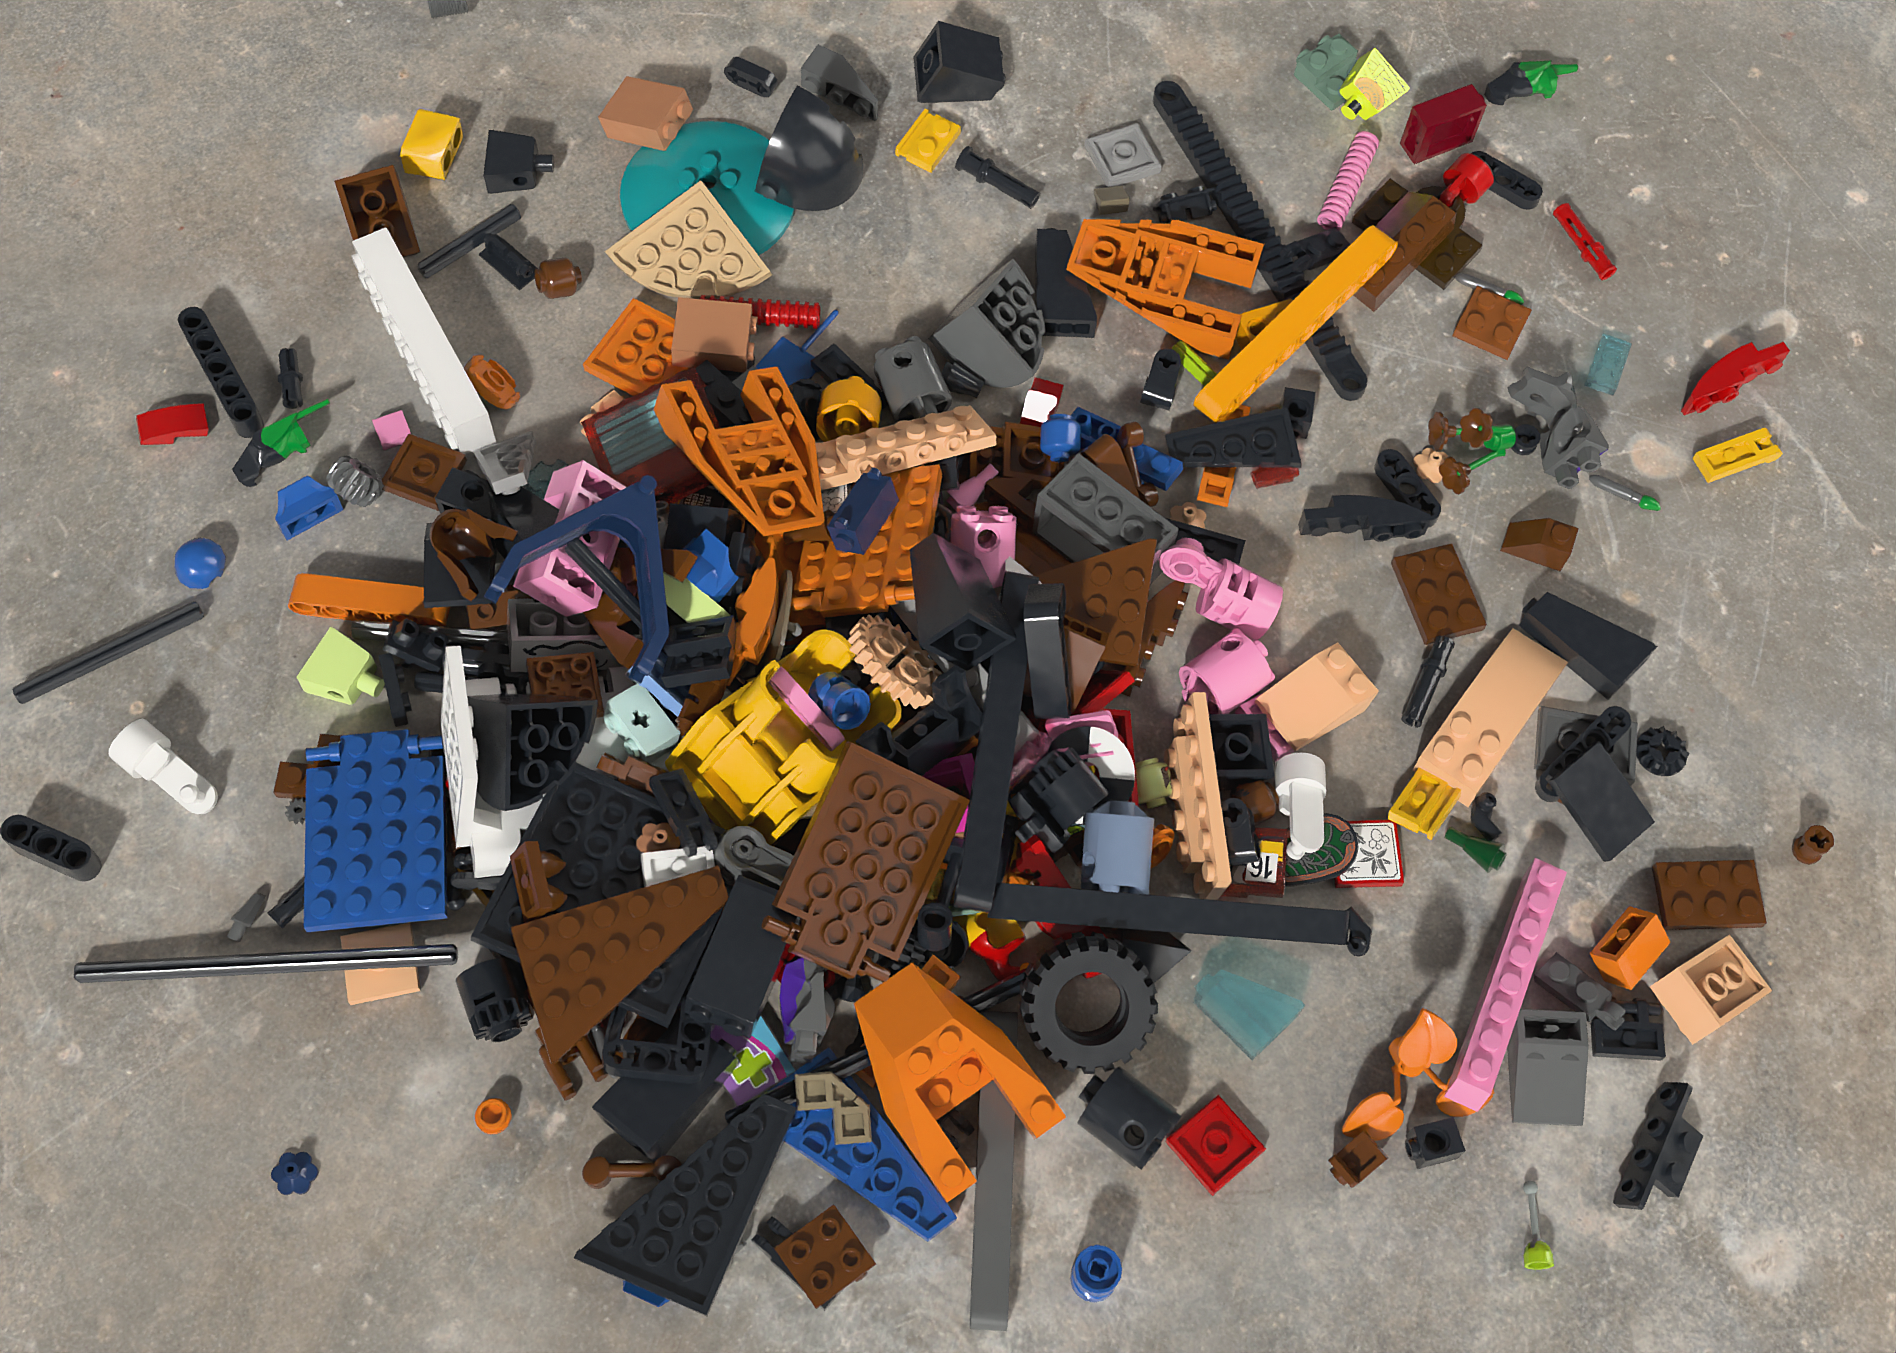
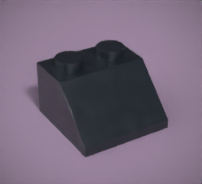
(1241, 748)

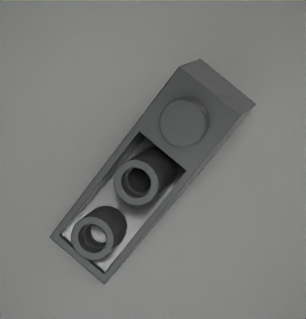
(836, 80)

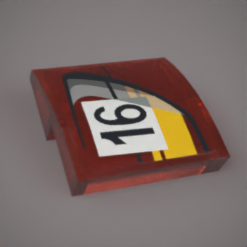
(1262, 877)

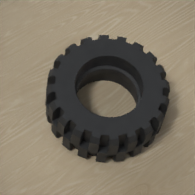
(1107, 1043)

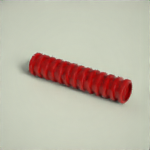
(779, 312)

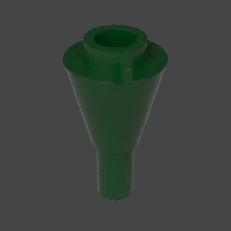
(1483, 851)

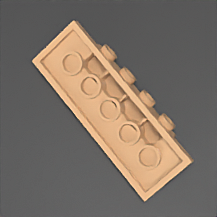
(902, 445)
(1197, 800)

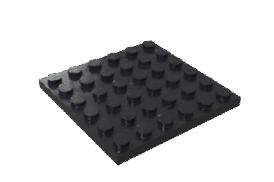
(595, 830)

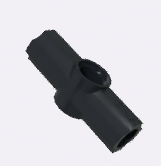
(487, 661)

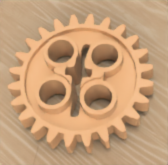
(879, 645)

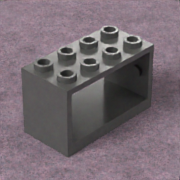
(1092, 514)

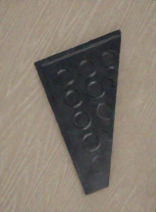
(691, 1223)

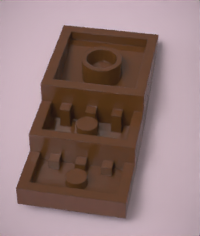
(1014, 455)

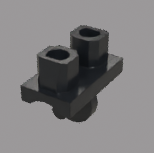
(415, 646)

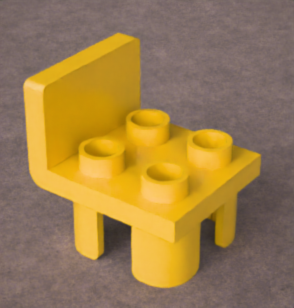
(757, 757)

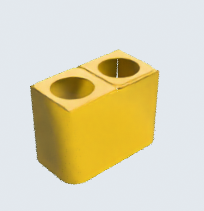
(431, 144)

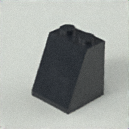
(958, 65)

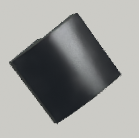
(699, 651)

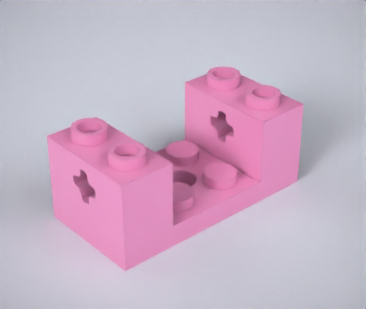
(556, 576)

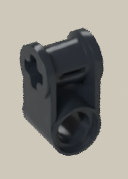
(1162, 379)
(1240, 835)

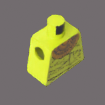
(1371, 86)

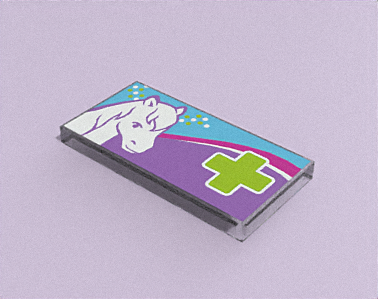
(760, 1061)

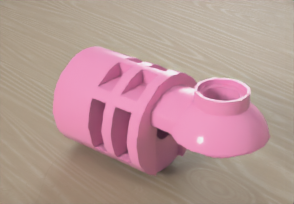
(1227, 592)

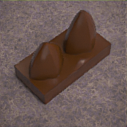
(530, 873)

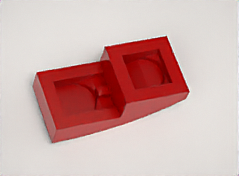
(166, 423)

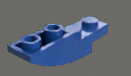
(1151, 463)

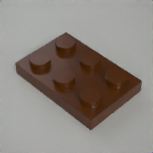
(1438, 593)
(1708, 894)

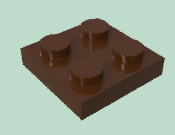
(421, 470)

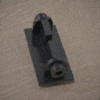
(1196, 200)
(507, 261)

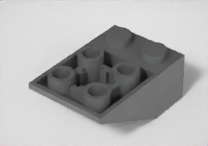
(1548, 1067)

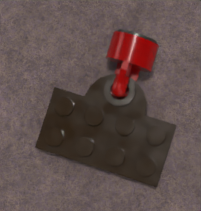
(1465, 183)

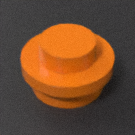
(493, 1116)

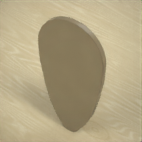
(783, 628)

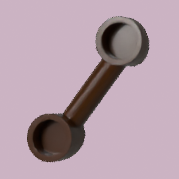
(1130, 436)
(598, 1172)

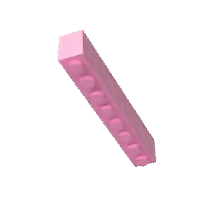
(1505, 986)

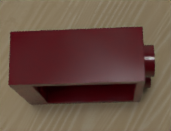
(1443, 123)

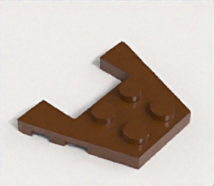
(611, 621)

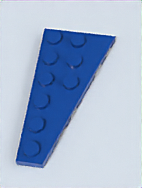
(875, 1169)

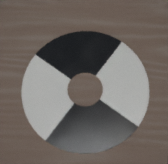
(1115, 770)

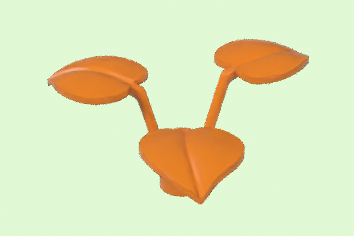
(1424, 1043)

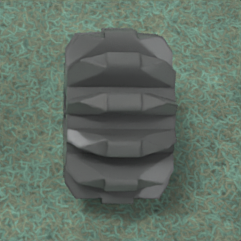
(354, 481)

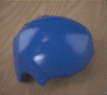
(199, 562)

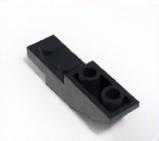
(1375, 516)

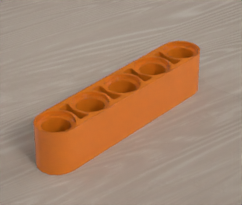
(362, 600)

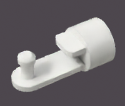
(147, 754)
(1301, 791)

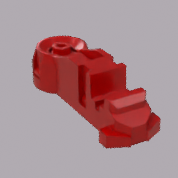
(1035, 859)

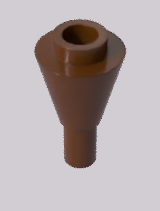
(815, 533)

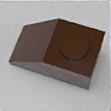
(1540, 541)

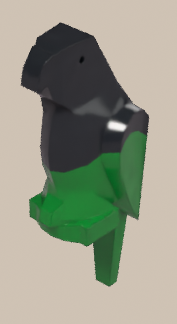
(1527, 79)
(273, 445)

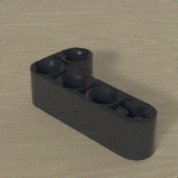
(1047, 650)

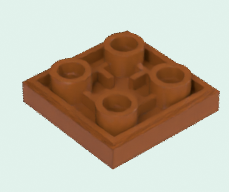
(566, 676)

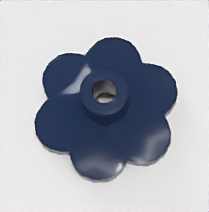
(301, 1177)

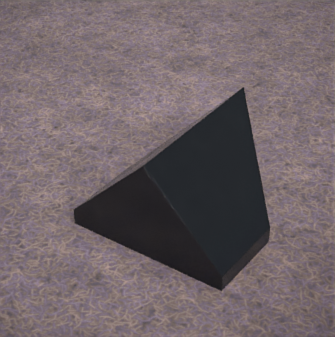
(1155, 949)

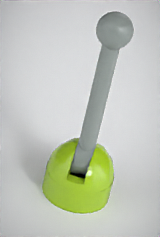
(1536, 1253)

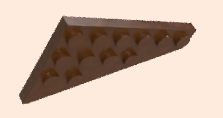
(1110, 595)
(598, 953)

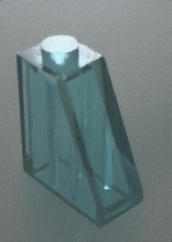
(1246, 1010)

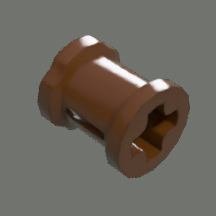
(1813, 844)

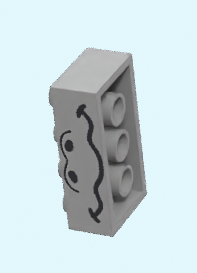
(542, 632)

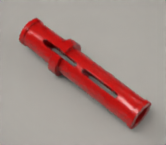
(1603, 265)

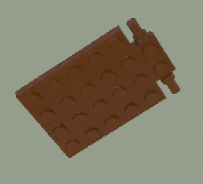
(865, 864)

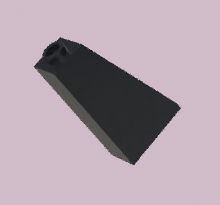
(1059, 293)
(1591, 645)

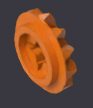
(1162, 843)

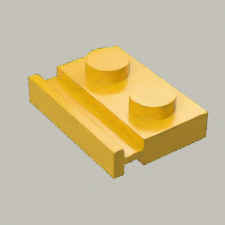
(928, 140)
(1424, 803)

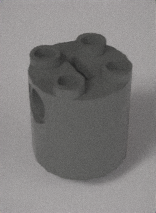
(911, 380)

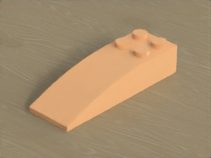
(1491, 714)

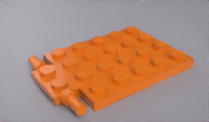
(868, 583)

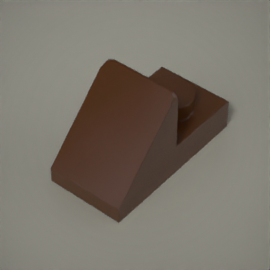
(1013, 495)

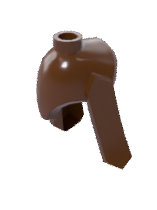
(463, 536)

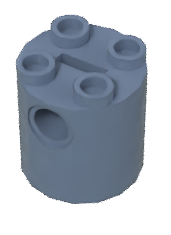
(1117, 849)

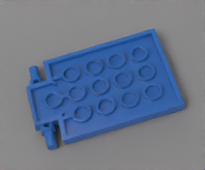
(375, 832)

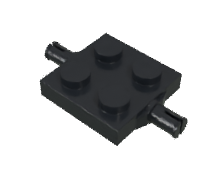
(743, 560)

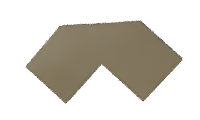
(827, 1091)

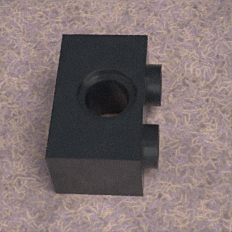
(460, 489)

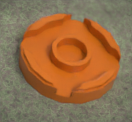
(492, 382)

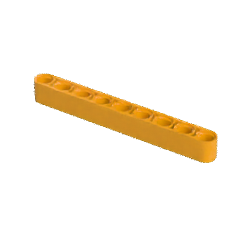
(1295, 324)

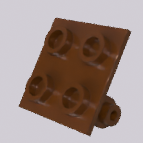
(825, 1256)

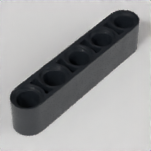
(228, 382)

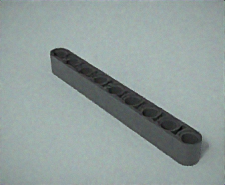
(993, 1198)

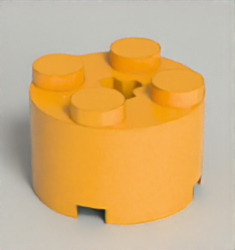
(847, 409)

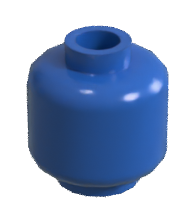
(1060, 437)

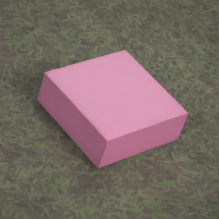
(391, 429)

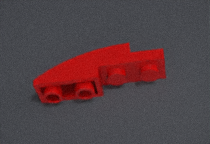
(1731, 372)

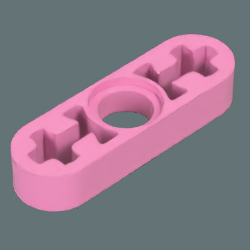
(806, 709)

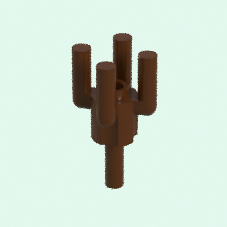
(558, 1073)

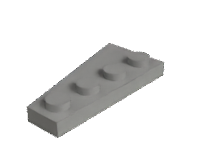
(507, 462)

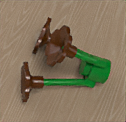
(1476, 430)

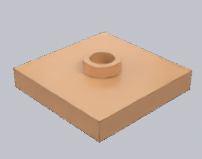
(380, 983)

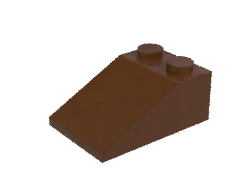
(376, 202)

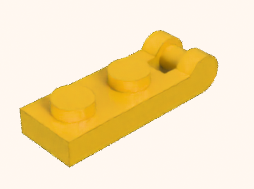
(1736, 455)

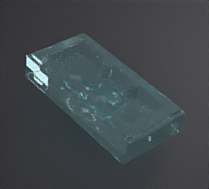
(1608, 364)

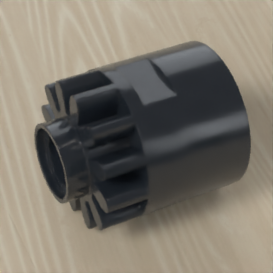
(1066, 787)
(494, 999)

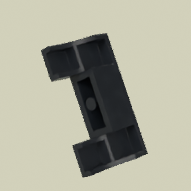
(933, 731)

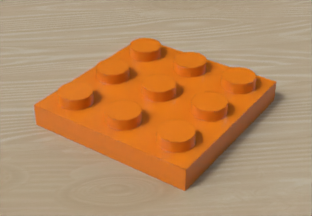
(635, 350)

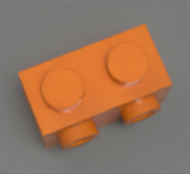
(1630, 947)

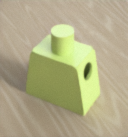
(340, 670)

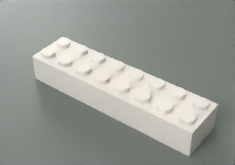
(422, 343)

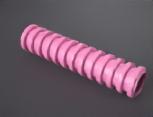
(1348, 180)

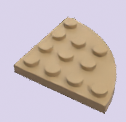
(690, 250)

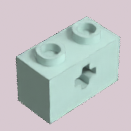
(640, 708)

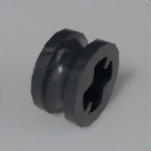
(1533, 436)

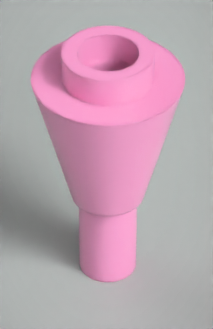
(971, 489)

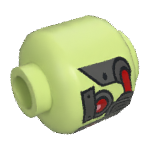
(1153, 782)

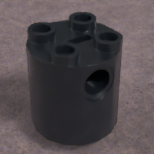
(1127, 1116)

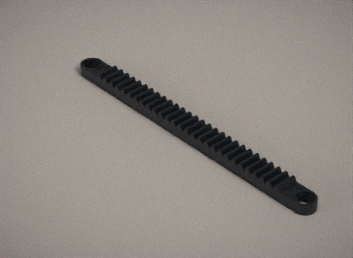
(1249, 223)

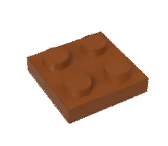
(1492, 323)

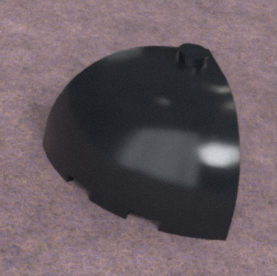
(810, 157)
(527, 744)

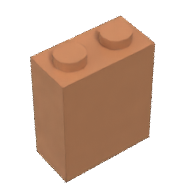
(645, 113)
(713, 333)

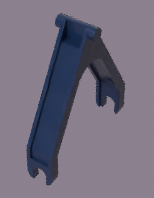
(631, 517)

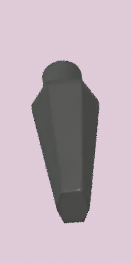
(245, 916)

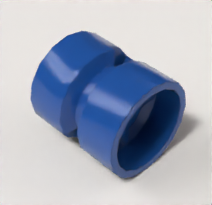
(840, 700)
(1096, 1273)

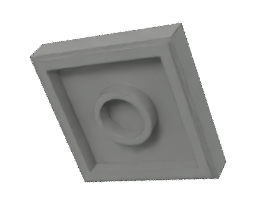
(1122, 155)

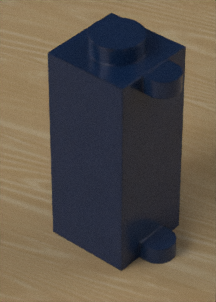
(863, 512)

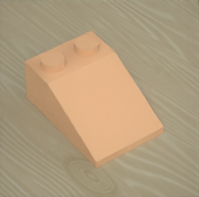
(1317, 697)
(1710, 989)

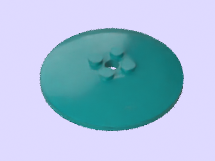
(707, 153)

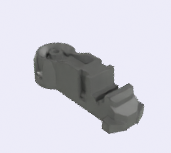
(747, 854)

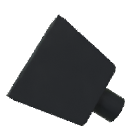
(513, 162)

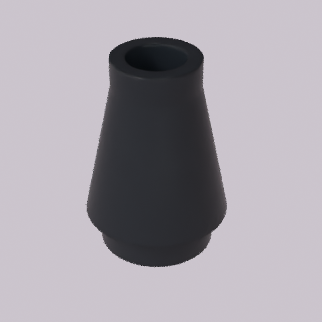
(960, 380)

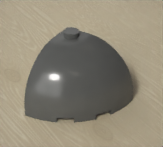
(995, 330)

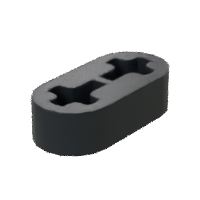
(750, 77)

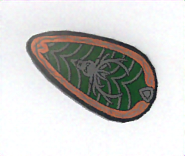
(1332, 858)

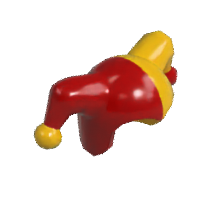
(993, 941)

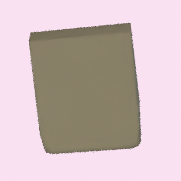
(1111, 200)

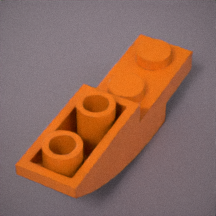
(756, 616)

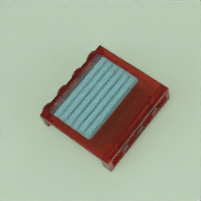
(633, 444)

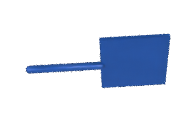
(792, 360)

